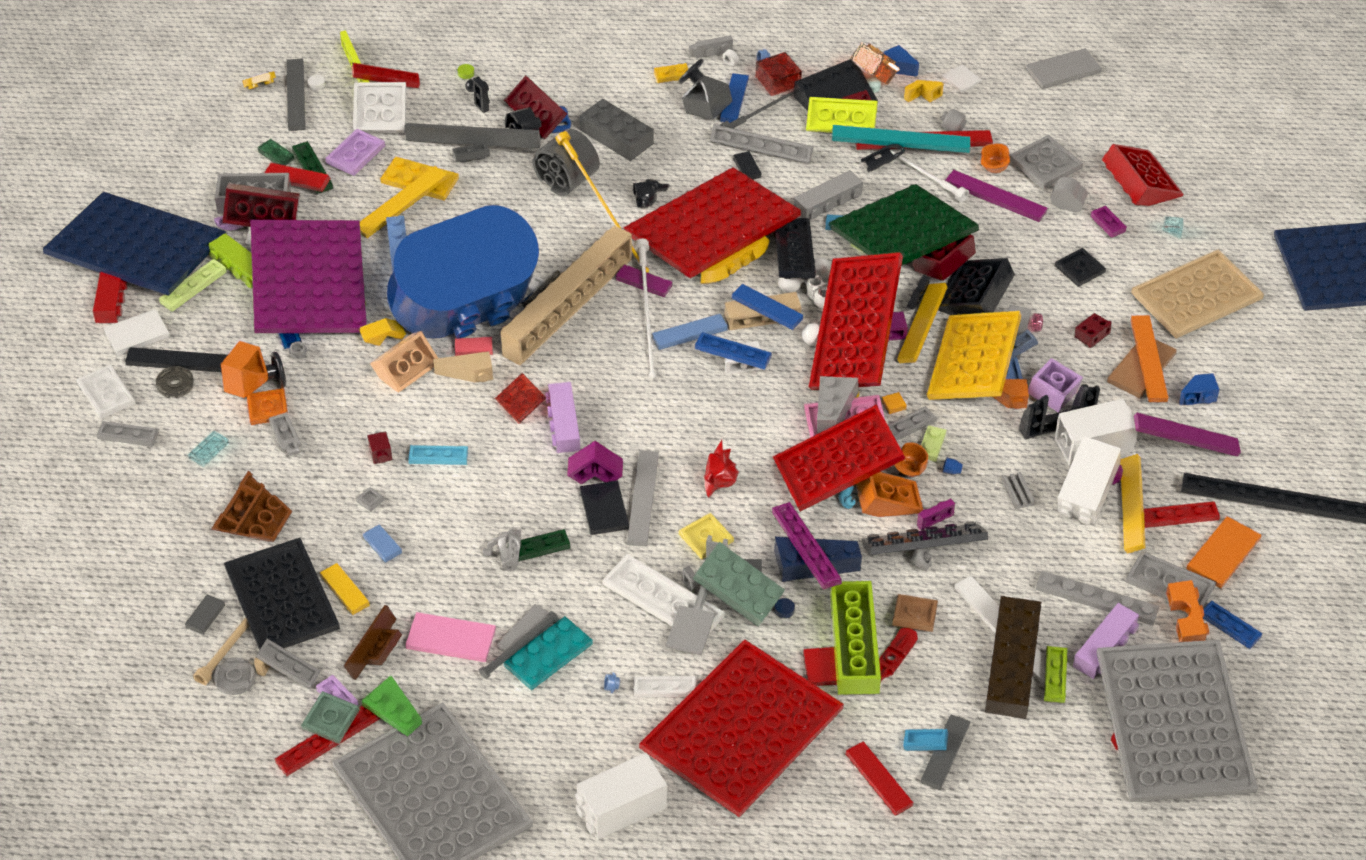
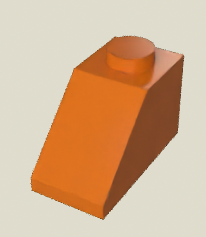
(1014, 394)

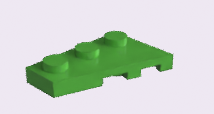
(393, 707)

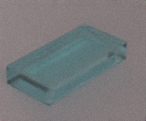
(208, 448)

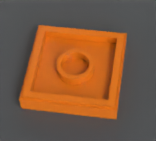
(265, 405)

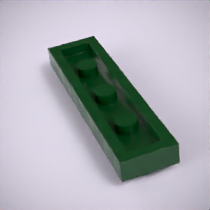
(309, 161)

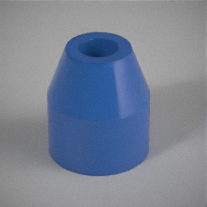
(952, 466)

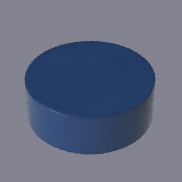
(784, 608)

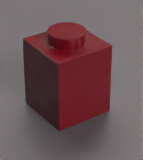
(379, 447)

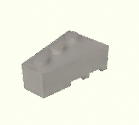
(834, 400)

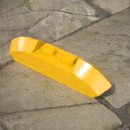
(735, 262)

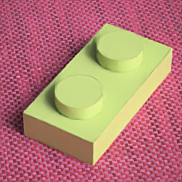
(933, 441)

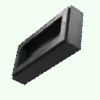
(747, 165)

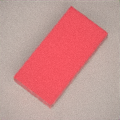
(473, 345)

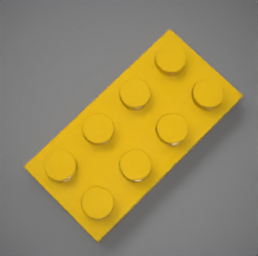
(404, 172)

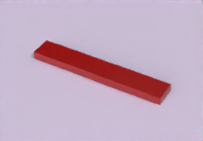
(316, 745)

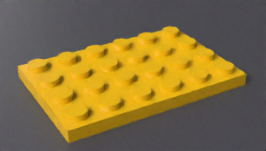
(974, 355)

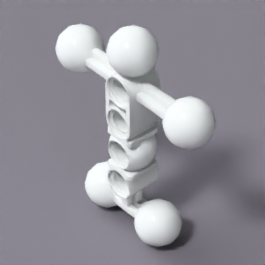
(815, 290)

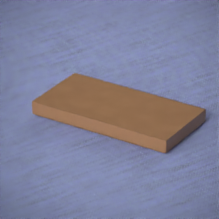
(1129, 374)

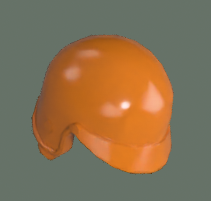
(995, 157)
(915, 461)

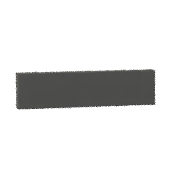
(942, 760)

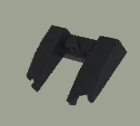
(1036, 422)

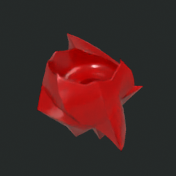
(720, 470)

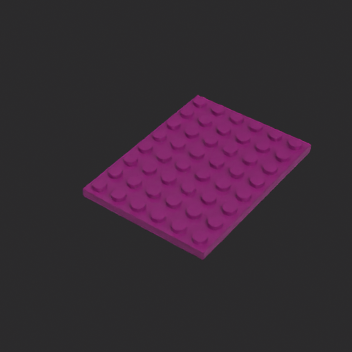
(307, 276)

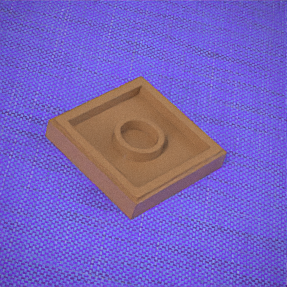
(915, 612)

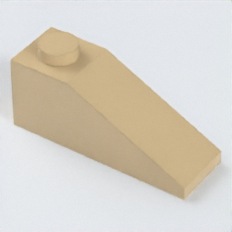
(468, 367)

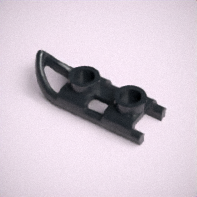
(886, 154)

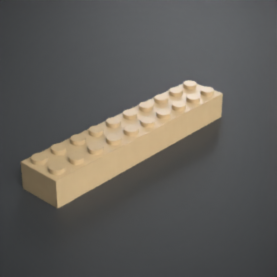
(566, 295)

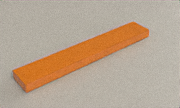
(1149, 358)

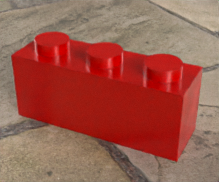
(109, 298)

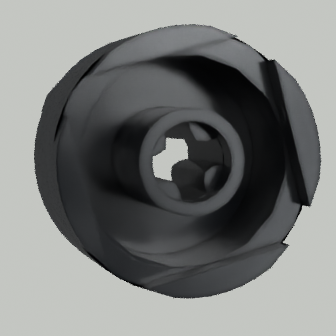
(522, 119)

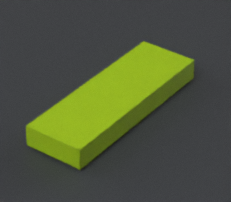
(1055, 674)

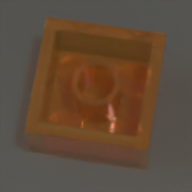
(875, 62)

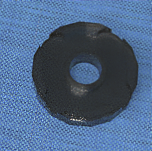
(170, 374)

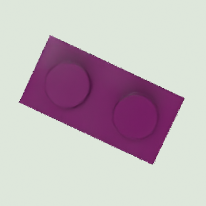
(1108, 221)
(935, 514)

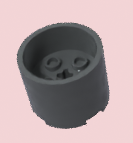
(558, 169)

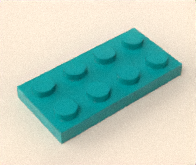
(548, 653)

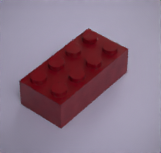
(256, 203)

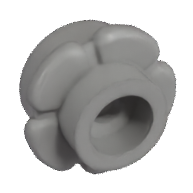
(298, 350)

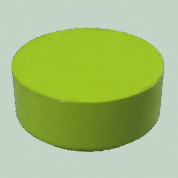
(465, 71)

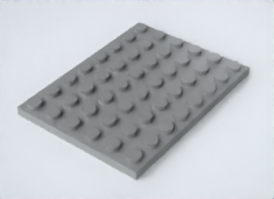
(1176, 721)
(432, 792)

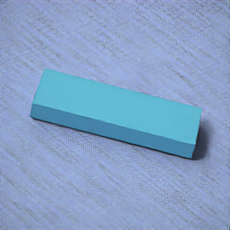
(438, 455)

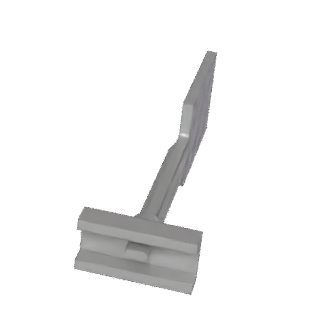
(693, 624)

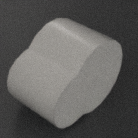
(1068, 194)

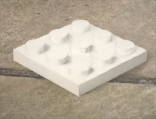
(380, 107)

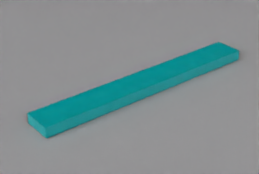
(904, 138)

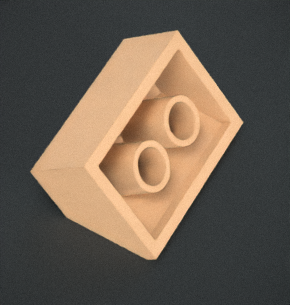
(405, 362)

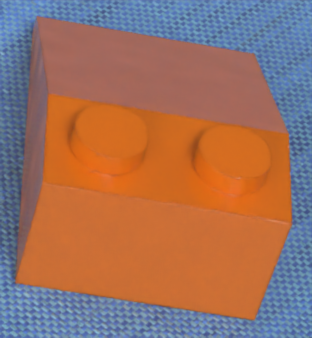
(889, 496)

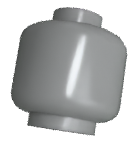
(953, 120)

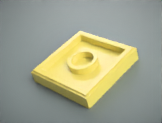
(698, 531)

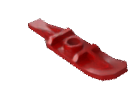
(899, 649)

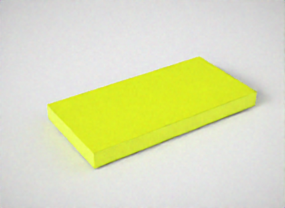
(827, 112)

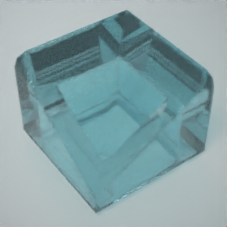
(1173, 226)

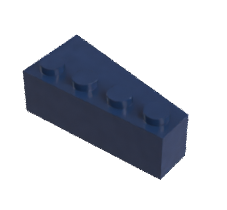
(843, 555)

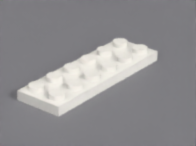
(653, 591)

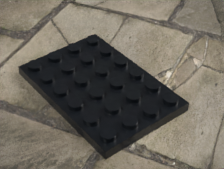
(281, 595)

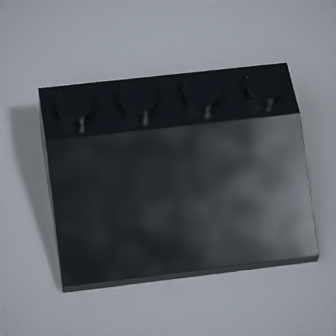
(832, 82)
(977, 286)

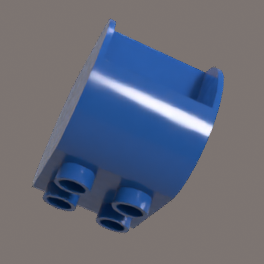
(462, 272)

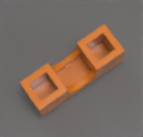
(1185, 597)

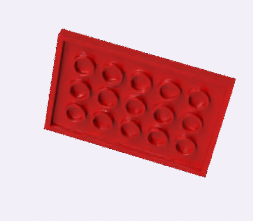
(838, 458)

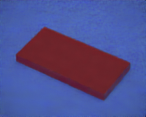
(530, 95)

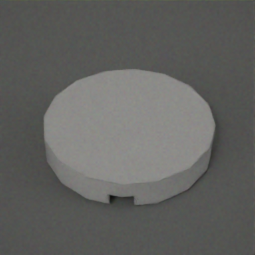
(228, 676)

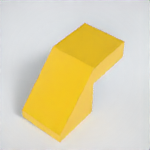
(927, 89)
(377, 331)

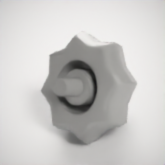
(921, 558)

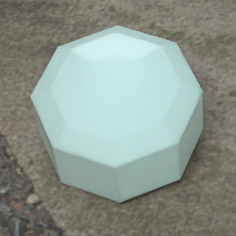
(874, 83)

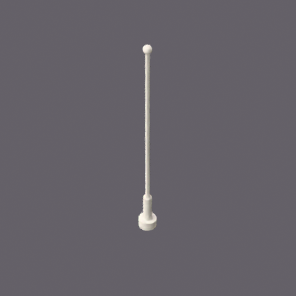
(960, 194)
(641, 247)

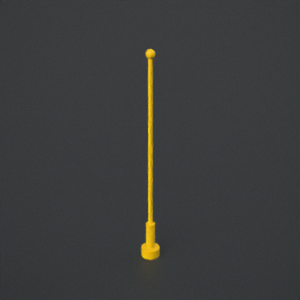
(563, 139)

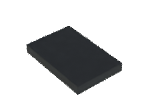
(604, 507)

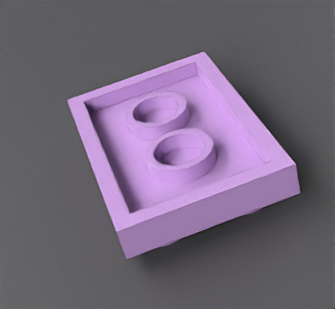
(355, 152)

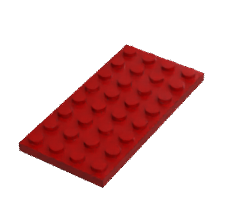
(857, 319)

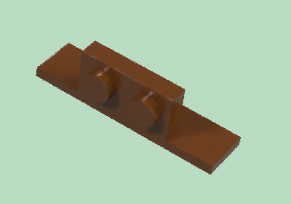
(375, 644)

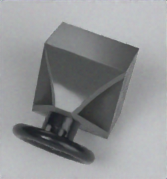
(707, 95)

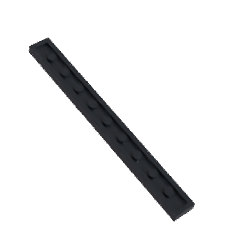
(1274, 498)

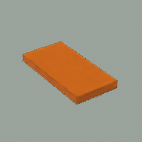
(1224, 551)

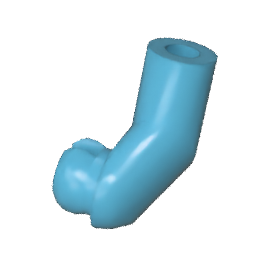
(845, 498)

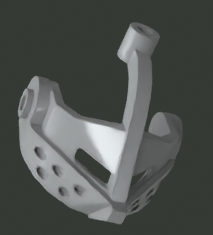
(509, 555)

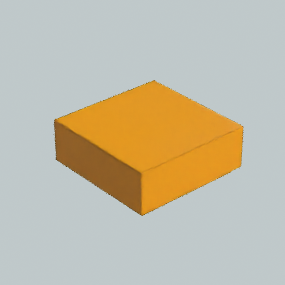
(894, 403)

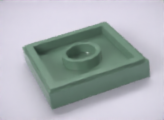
(330, 717)

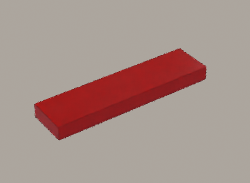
(385, 75)
(301, 177)
(1180, 514)
(879, 778)

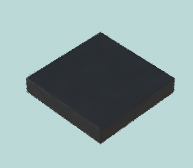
(1080, 267)

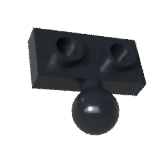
(480, 91)

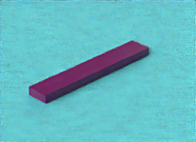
(997, 196)
(1187, 434)
(806, 546)

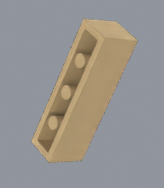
(741, 316)

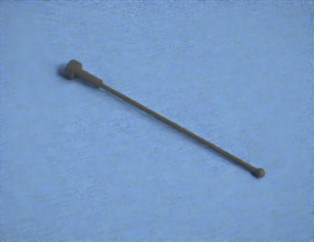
(743, 119)

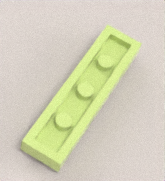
(193, 285)

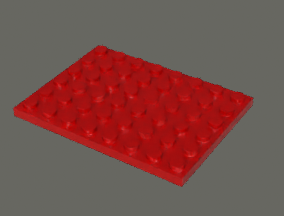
(712, 222)
(741, 727)

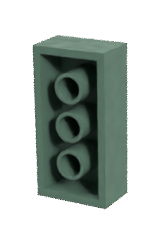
(738, 584)

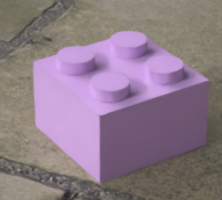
(1056, 382)

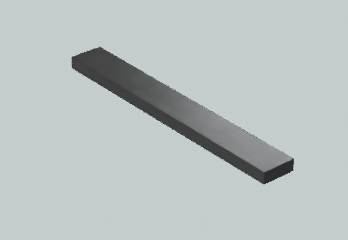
(472, 135)

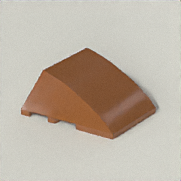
(253, 512)

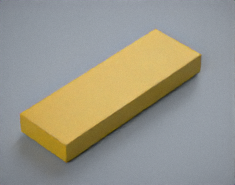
(344, 589)

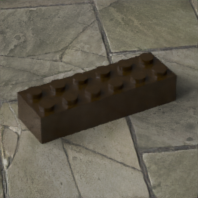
(1013, 657)

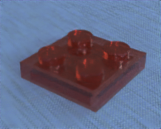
(520, 398)

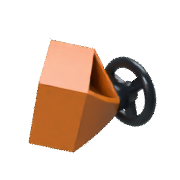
(245, 370)

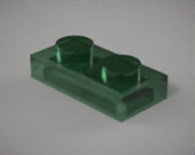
(275, 152)

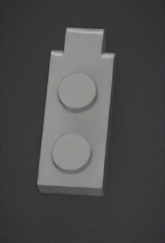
(711, 47)
(285, 434)

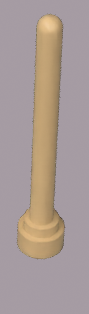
(204, 674)

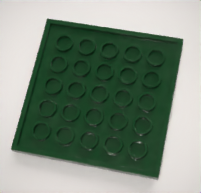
(904, 223)

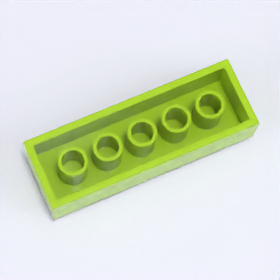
(855, 638)

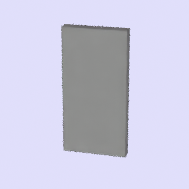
(1063, 68)
(1155, 574)

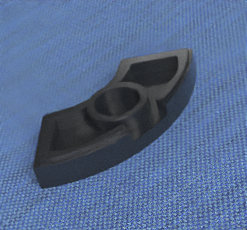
(918, 292)

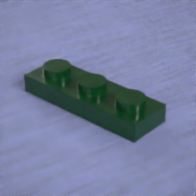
(543, 545)

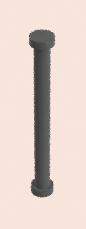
(551, 618)

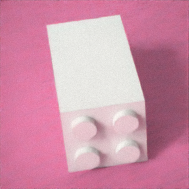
(1103, 422)
(1089, 480)
(621, 796)

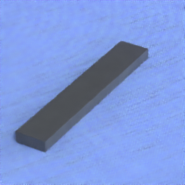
(295, 94)

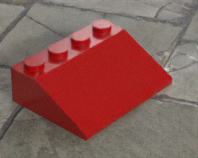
(1140, 175)

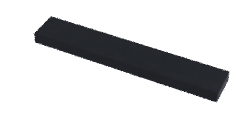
(169, 358)

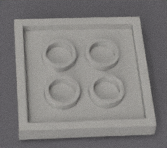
(1045, 161)

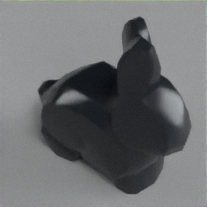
(646, 192)

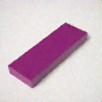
(634, 278)

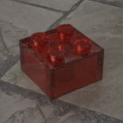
(777, 73)

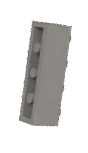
(829, 195)

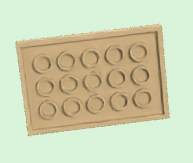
(1197, 293)

